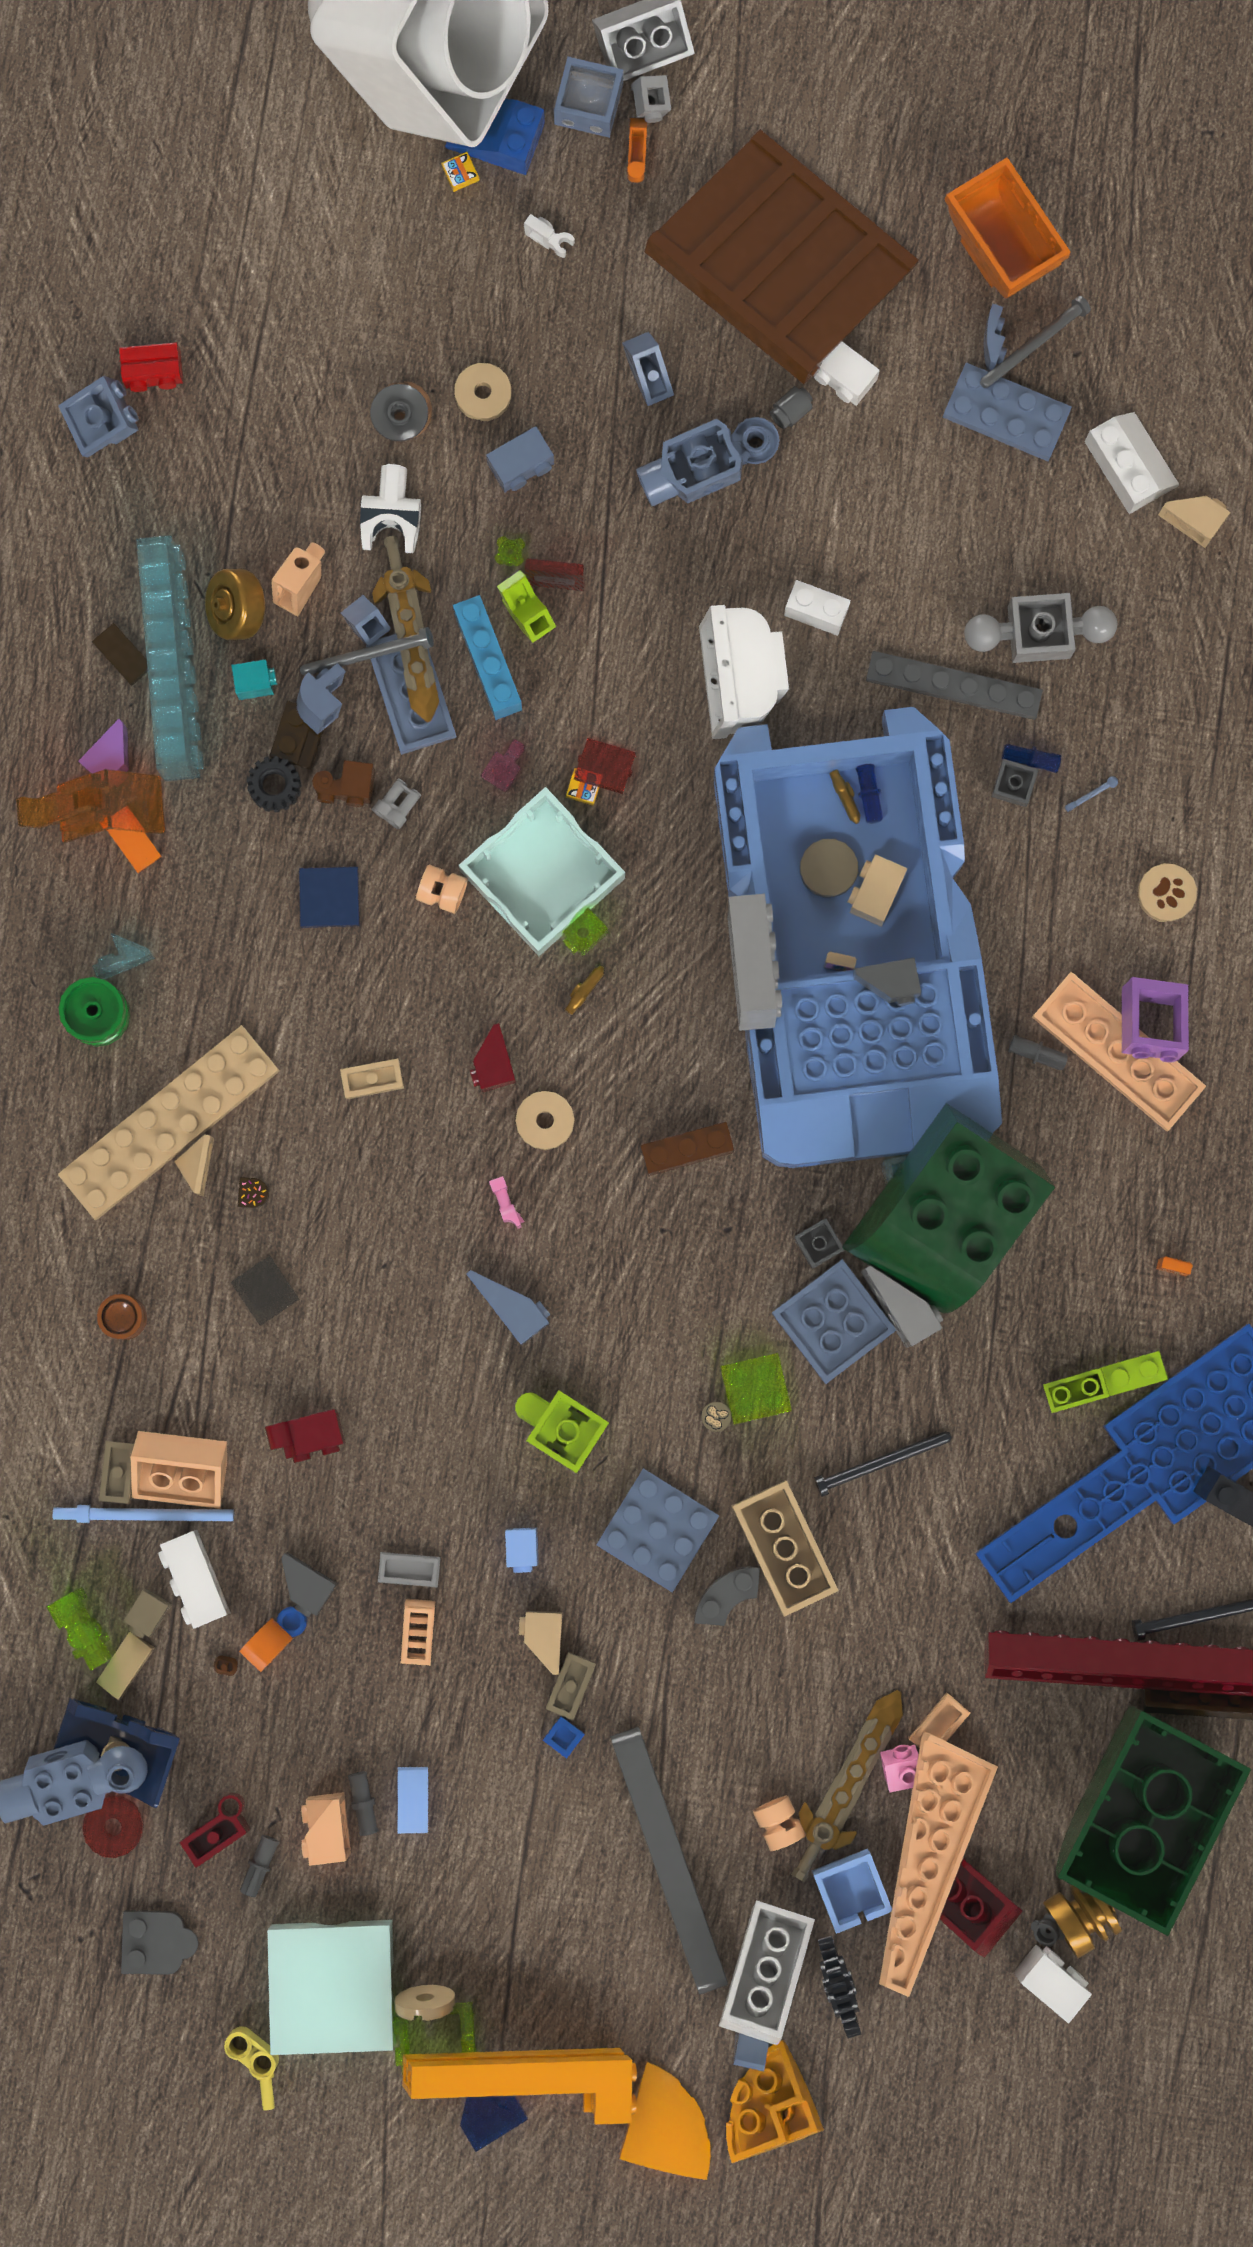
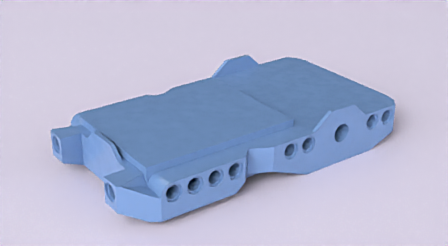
(842, 1065)

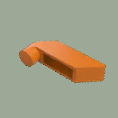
(637, 150)

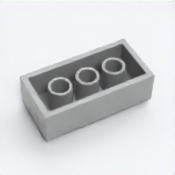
(752, 956)

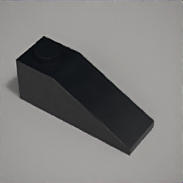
(1226, 1495)

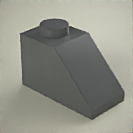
(891, 980)
(306, 1585)

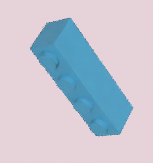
(487, 657)

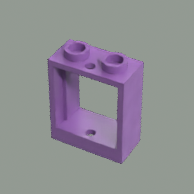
(1161, 993)

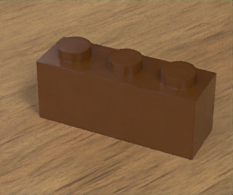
(687, 1149)

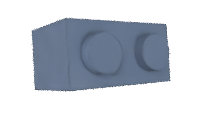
(520, 460)

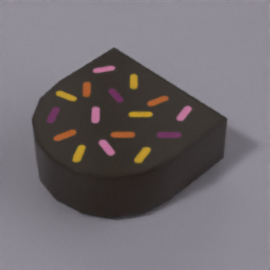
(252, 1193)

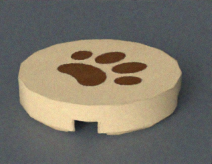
(1167, 892)

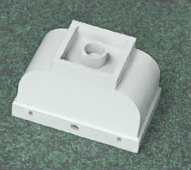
(747, 668)

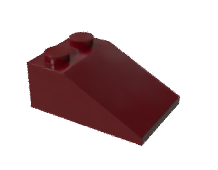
(978, 1910)

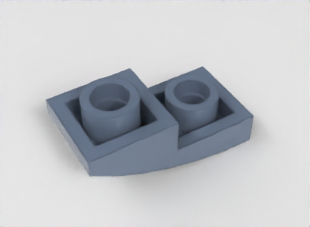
(993, 341)

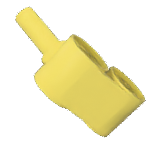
(255, 2048)

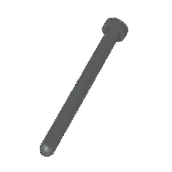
(1079, 307)
(424, 638)

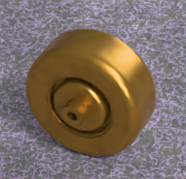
(235, 604)

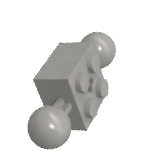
(1053, 614)

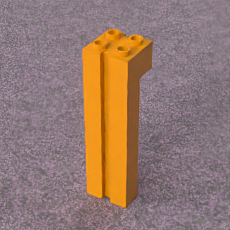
(598, 2073)

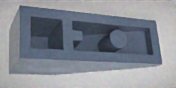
(514, 1309)

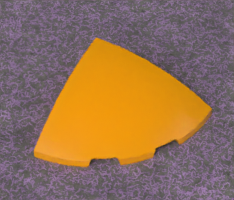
(770, 2107)
(667, 2128)

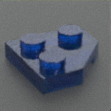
(490, 2118)

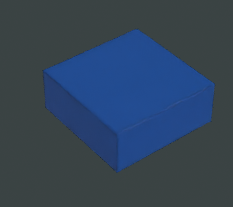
(563, 1736)

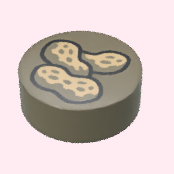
(716, 1416)

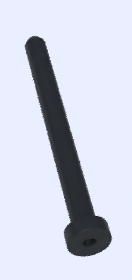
(881, 1462)
(1141, 1629)

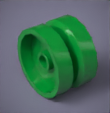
(78, 1019)

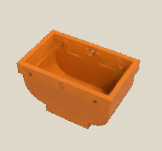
(1005, 229)

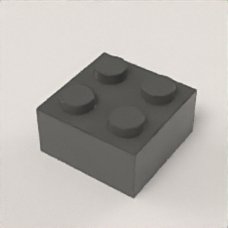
(1014, 783)
(818, 1243)

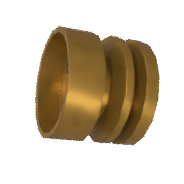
(1082, 1918)

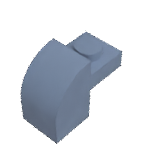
(315, 702)

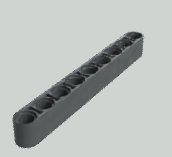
(669, 1860)

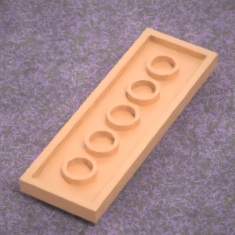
(1094, 1034)

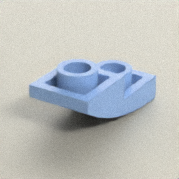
(412, 1800)

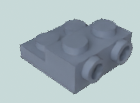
(99, 415)

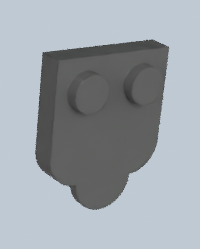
(155, 1942)

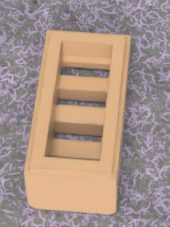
(417, 1606)

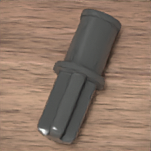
(1038, 1052)
(259, 1866)

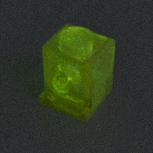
(582, 945)

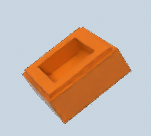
(1174, 1266)

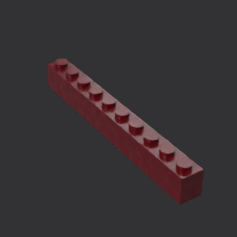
(1119, 1663)

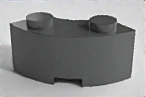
(725, 1594)

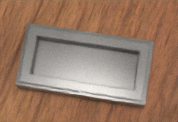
(409, 1569)

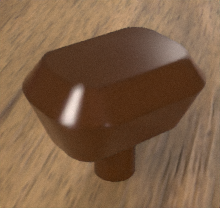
(225, 1665)

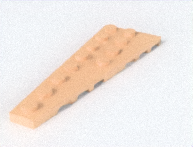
(941, 1819)

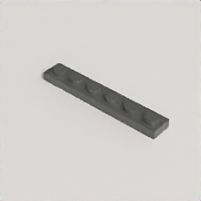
(954, 685)

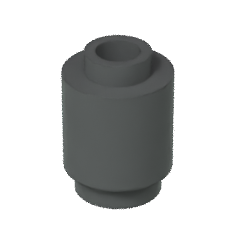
(791, 407)

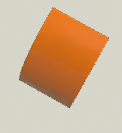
(266, 1645)

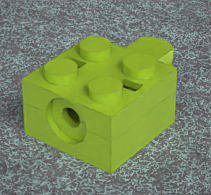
(561, 1427)

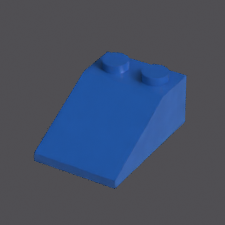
(510, 138)

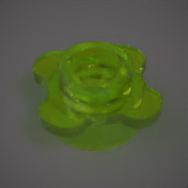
(515, 557)

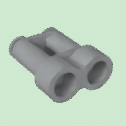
(389, 811)

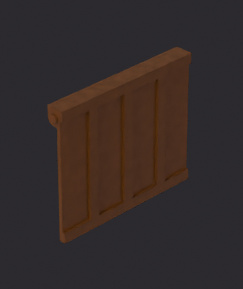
(780, 255)

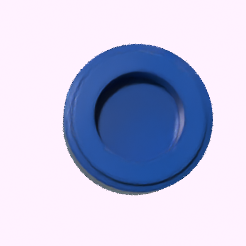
(292, 1621)

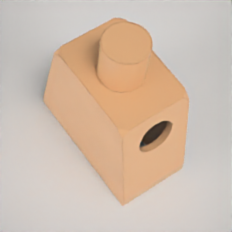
(297, 578)

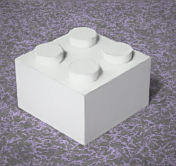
(1054, 1985)

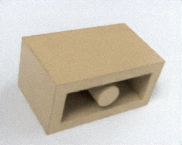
(878, 889)

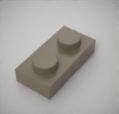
(116, 1473)
(570, 1686)

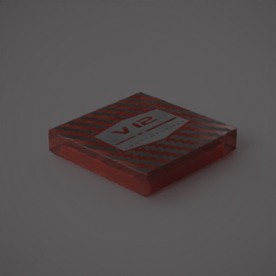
(555, 574)

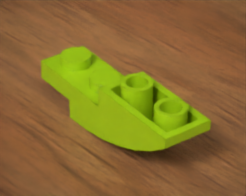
(1105, 1381)

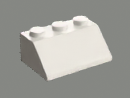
(1130, 461)

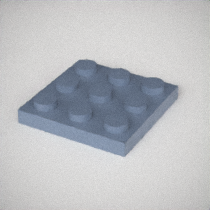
(833, 1321)
(657, 1530)

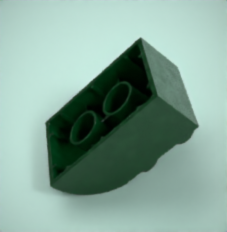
(950, 1211)
(1149, 1819)

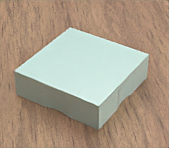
(542, 871)
(331, 1987)

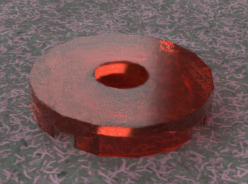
(131, 1827)

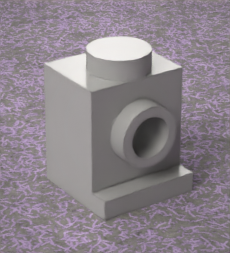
(653, 89)

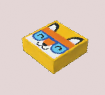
(460, 171)
(581, 791)

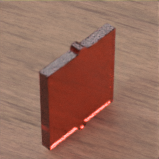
(605, 766)

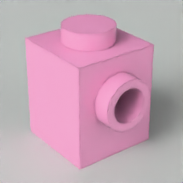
(899, 1767)

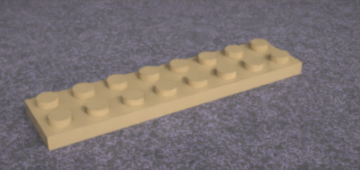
(168, 1122)

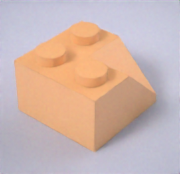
(328, 1829)

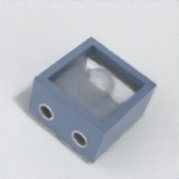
(588, 97)

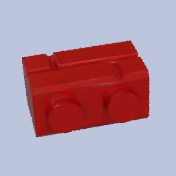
(151, 366)

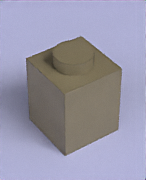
(147, 1614)

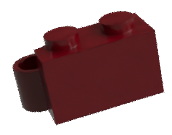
(307, 1435)
(216, 1833)

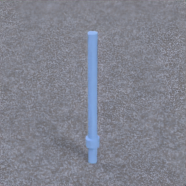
(85, 1513)

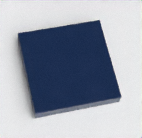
(329, 897)

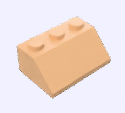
(178, 1469)

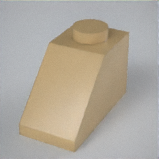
(1196, 517)
(543, 1636)

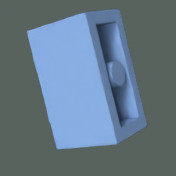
(521, 1549)

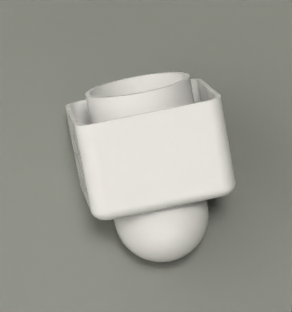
(430, 62)

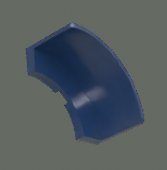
(95, 1724)

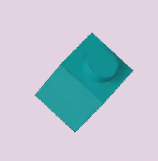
(253, 679)

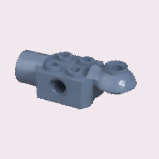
(706, 459)
(69, 1782)

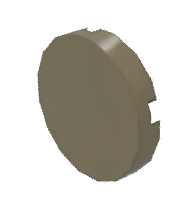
(828, 868)

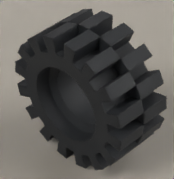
(266, 768)

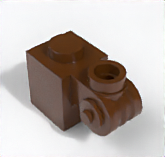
(353, 786)

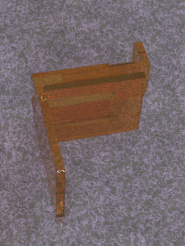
(98, 804)

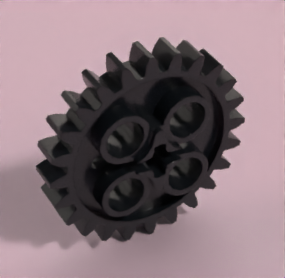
(839, 1987)

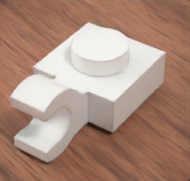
(543, 233)

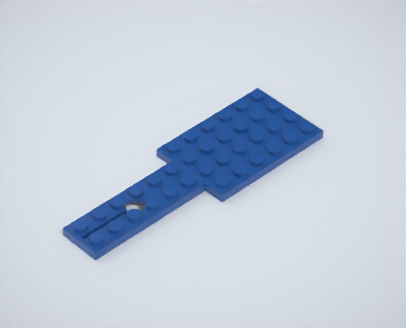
(1164, 1449)

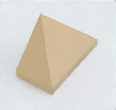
(195, 1164)

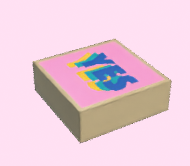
(839, 962)

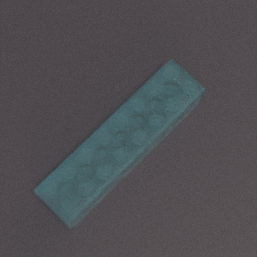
(168, 658)

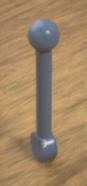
(1111, 782)

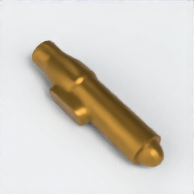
(846, 796)
(582, 991)

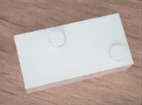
(766, 1973)

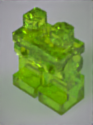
(83, 1632)

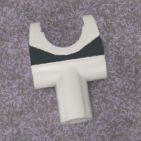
(391, 509)

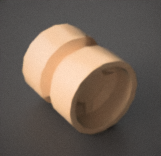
(451, 892)
(779, 1823)

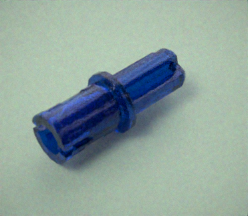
(1032, 757)
(869, 793)

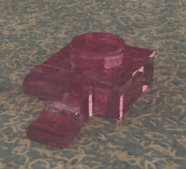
(502, 769)

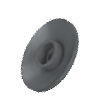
(398, 399)

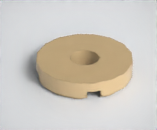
(483, 375)
(545, 1103)
(425, 2001)

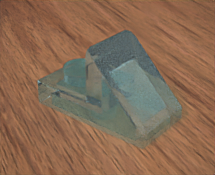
(129, 957)

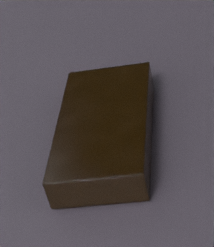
(121, 654)

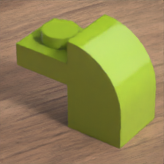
(525, 607)

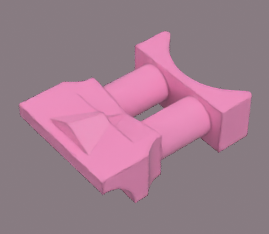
(507, 1209)

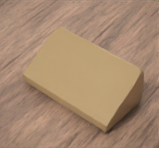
(125, 1665)

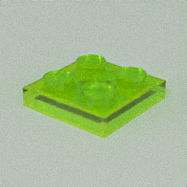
(755, 1388)

